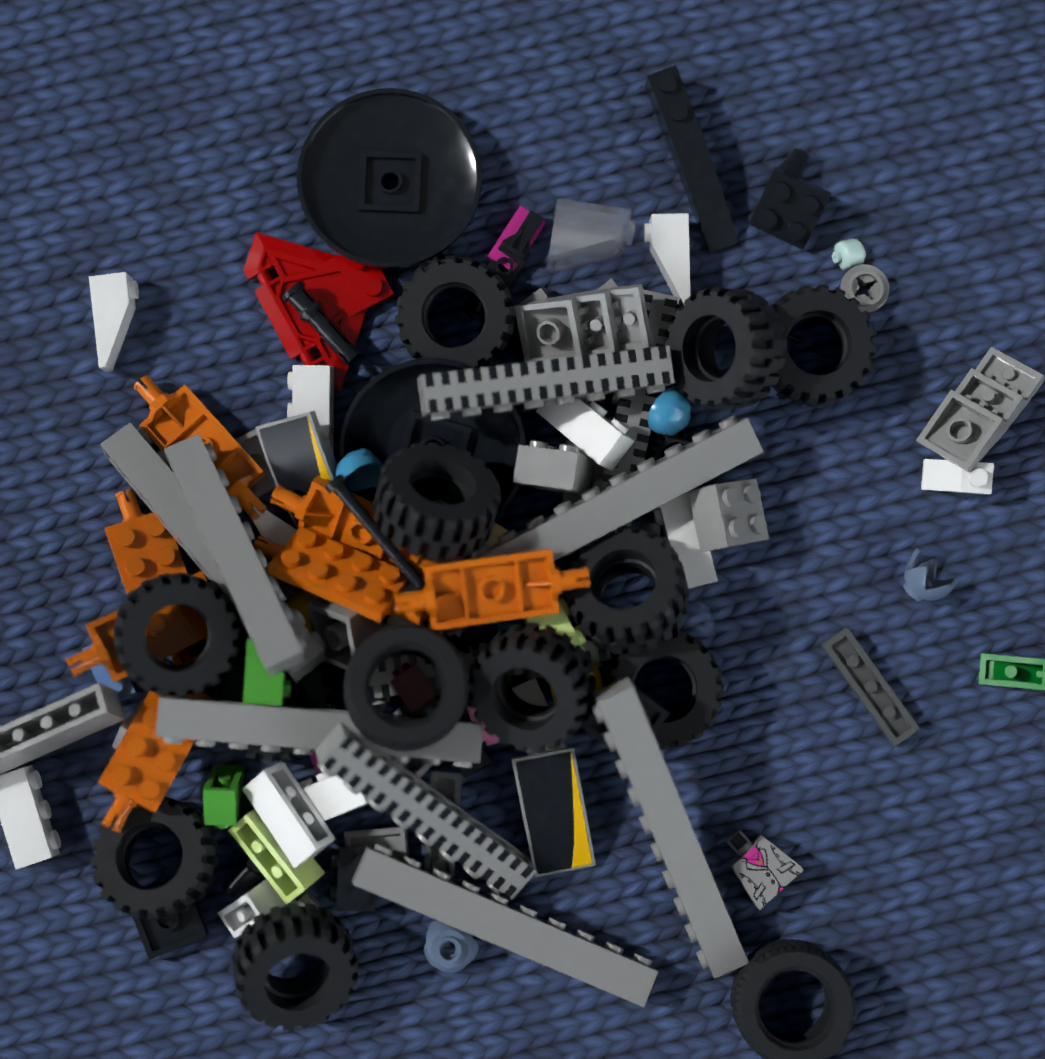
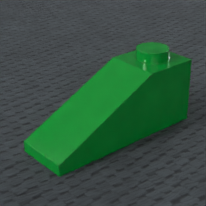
(1012, 671)

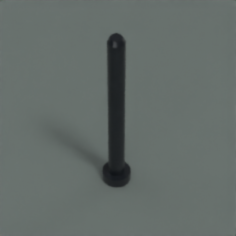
(338, 486)

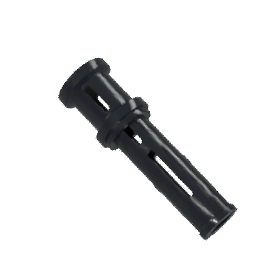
(312, 313)

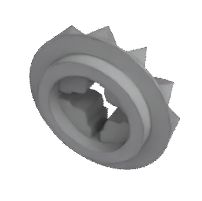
(866, 274)

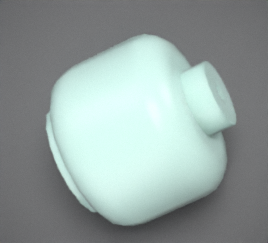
(848, 254)

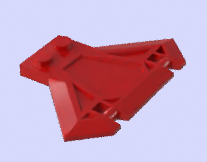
(340, 284)

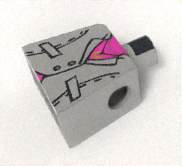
(761, 867)

